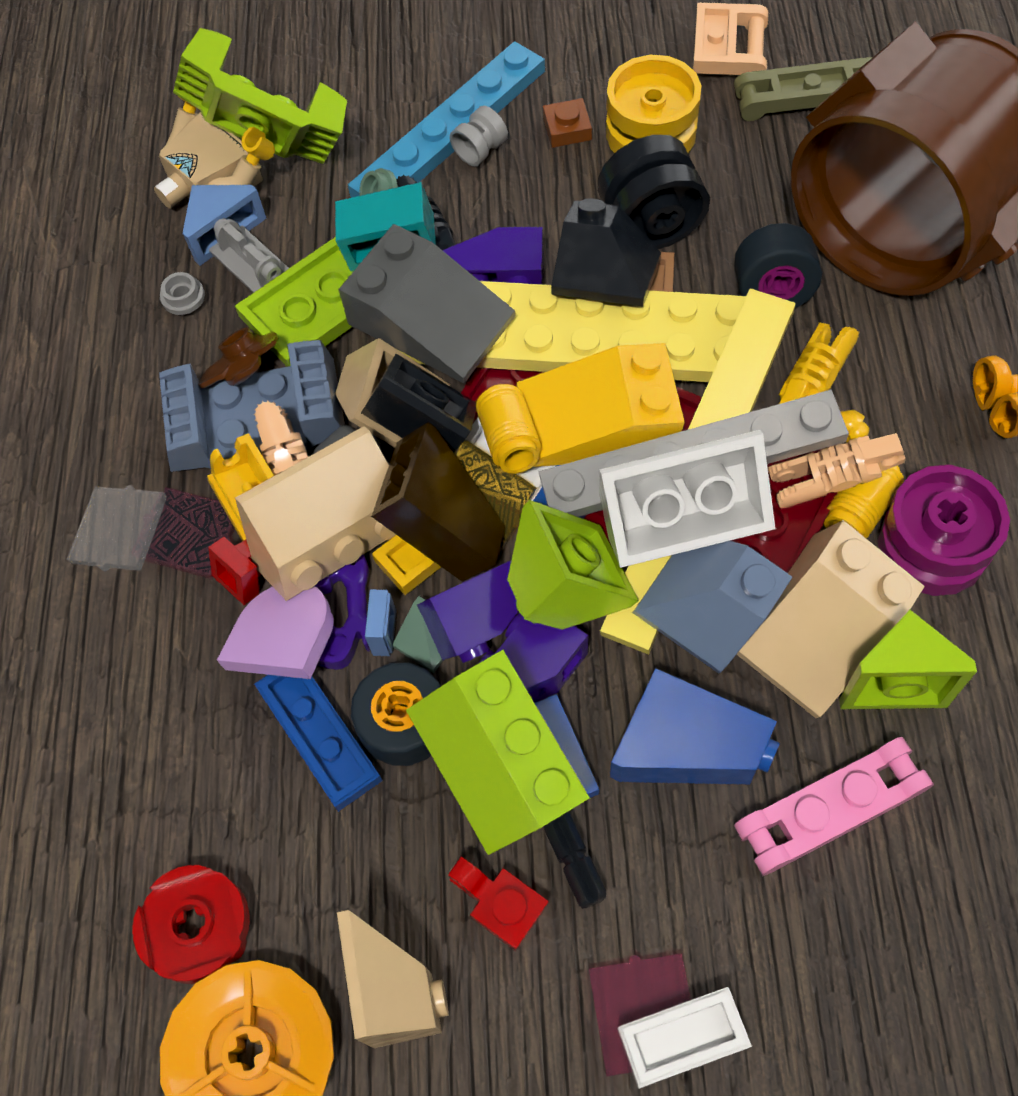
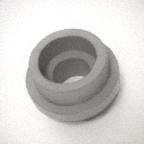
(181, 293)

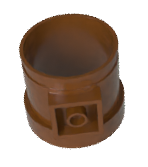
(877, 197)

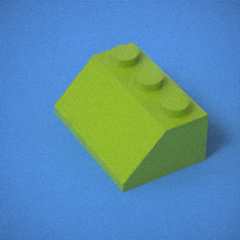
(497, 753)

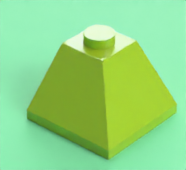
(565, 570)

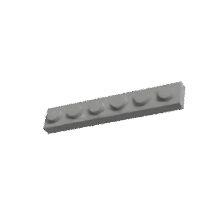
(787, 432)

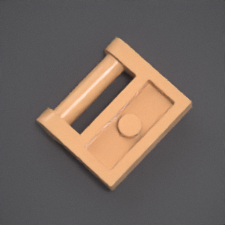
(717, 38)

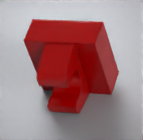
(234, 569)

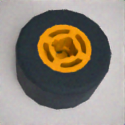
(388, 735)

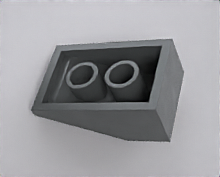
(424, 304)

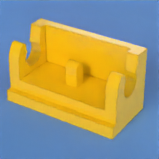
(236, 476)

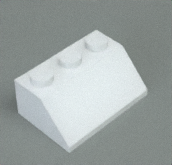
(687, 498)

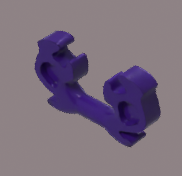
(344, 640)

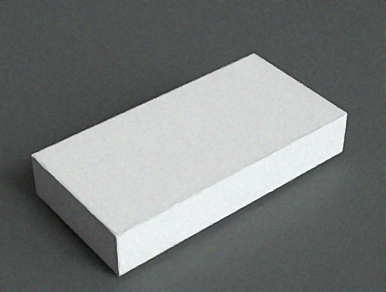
(683, 1037)

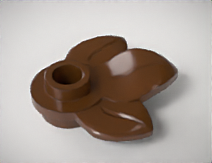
(240, 357)

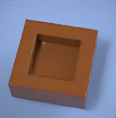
(567, 122)

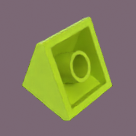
(909, 670)

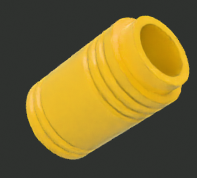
(508, 428)
(865, 503)

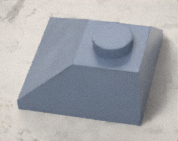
(713, 600)

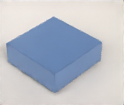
(380, 622)

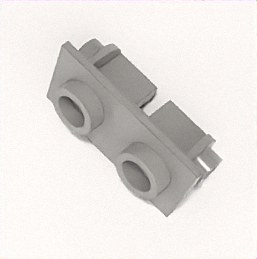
(245, 255)

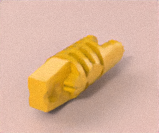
(818, 363)

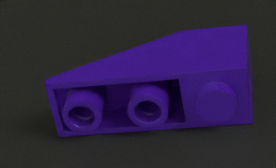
(503, 255)
(542, 655)

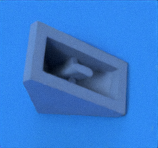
(215, 202)

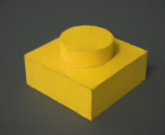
(404, 564)

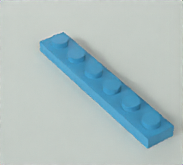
(429, 140)

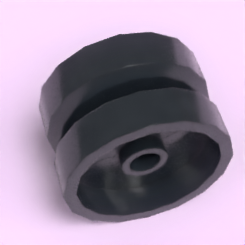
(656, 188)

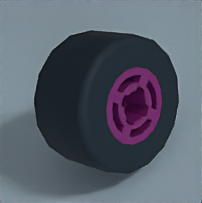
(779, 263)

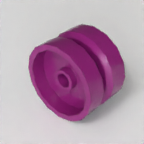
(945, 527)

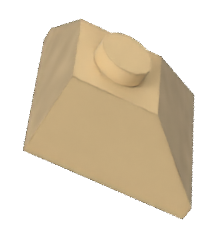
(359, 379)
(387, 987)

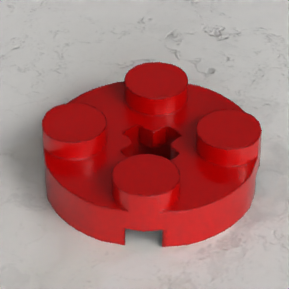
(219, 940)

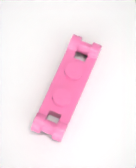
(833, 806)

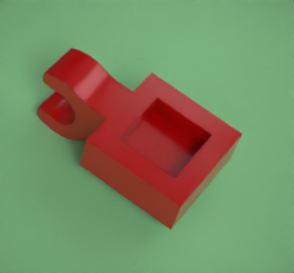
(504, 906)

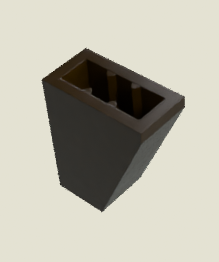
(438, 506)

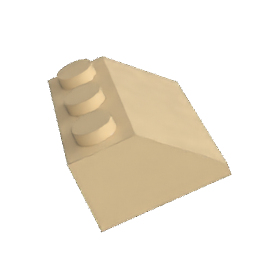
(316, 514)

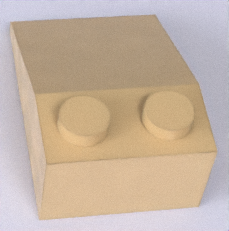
(829, 617)

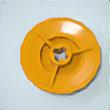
(256, 1004)

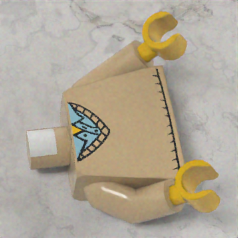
(208, 156)

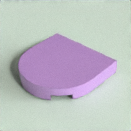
(279, 635)

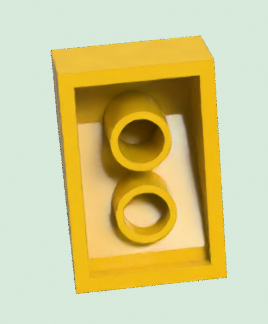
(603, 403)

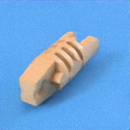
(280, 444)
(837, 468)

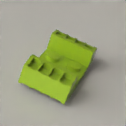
(237, 104)

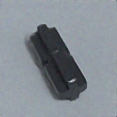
(578, 868)

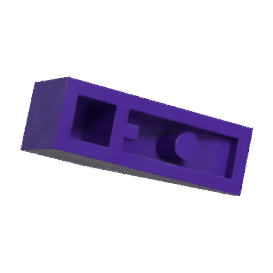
(470, 614)

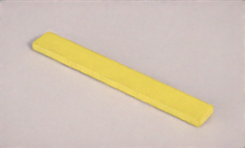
(729, 393)

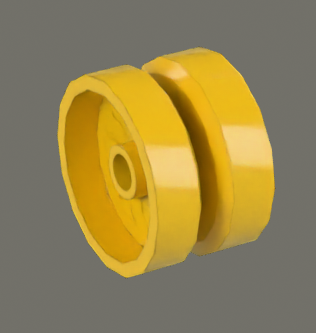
(652, 98)

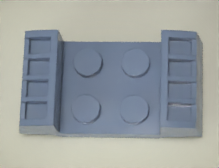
(215, 416)

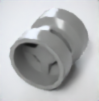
(478, 136)

